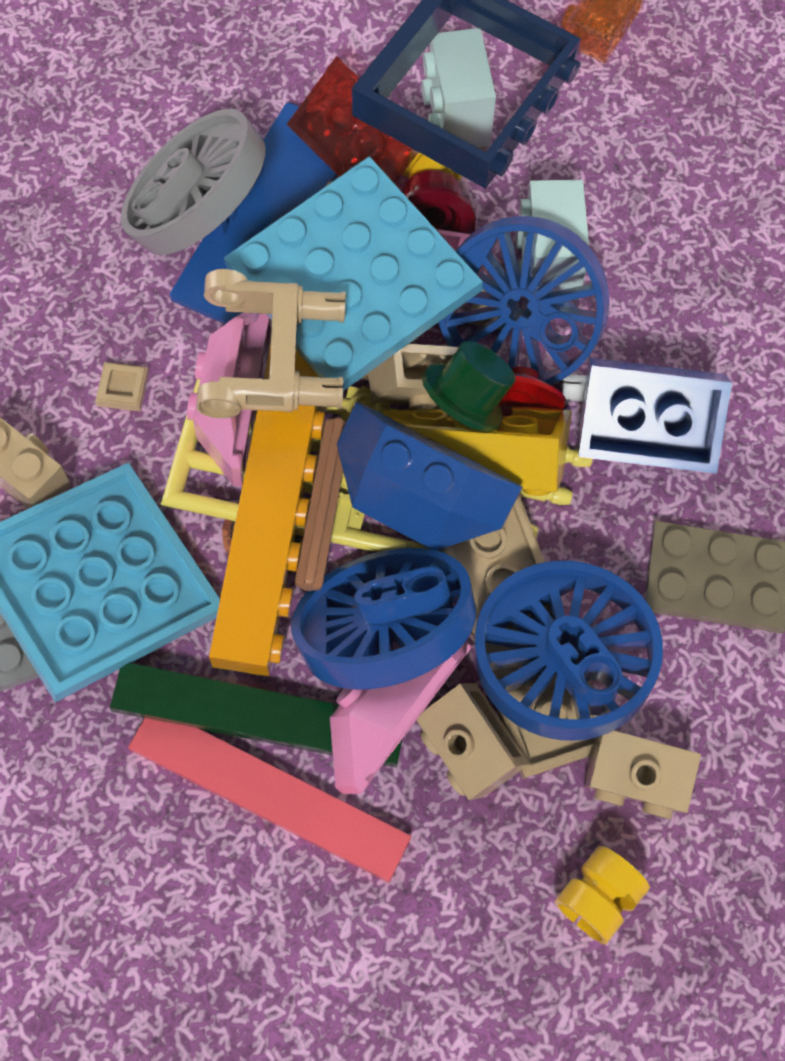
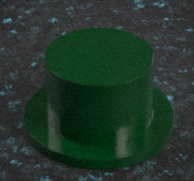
(471, 386)

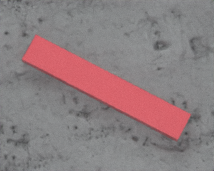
(273, 795)

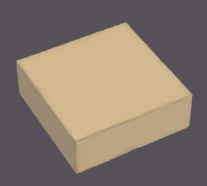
(122, 386)

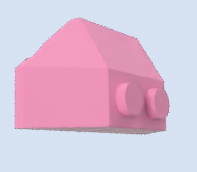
(237, 352)
(375, 721)

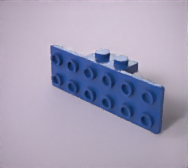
(286, 180)

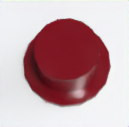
(441, 201)

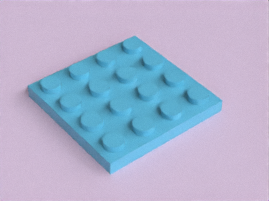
(376, 248)
(97, 581)

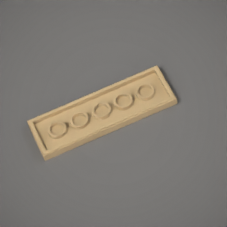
(489, 562)

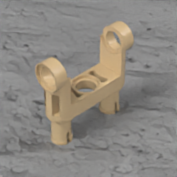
(284, 387)

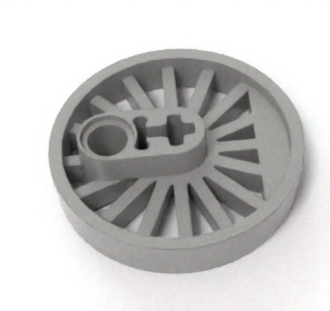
(193, 182)

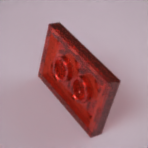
(338, 137)

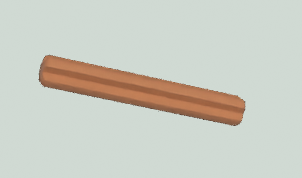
(321, 510)

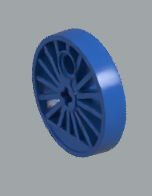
(544, 304)
(401, 597)
(567, 648)

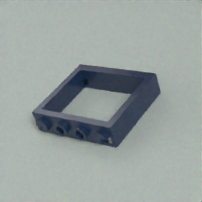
(497, 18)

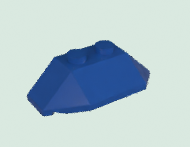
(420, 483)

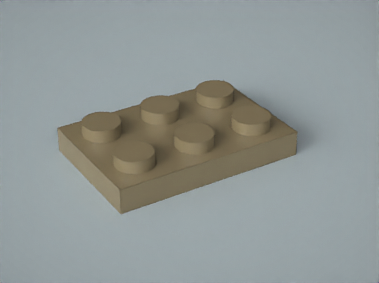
(717, 577)

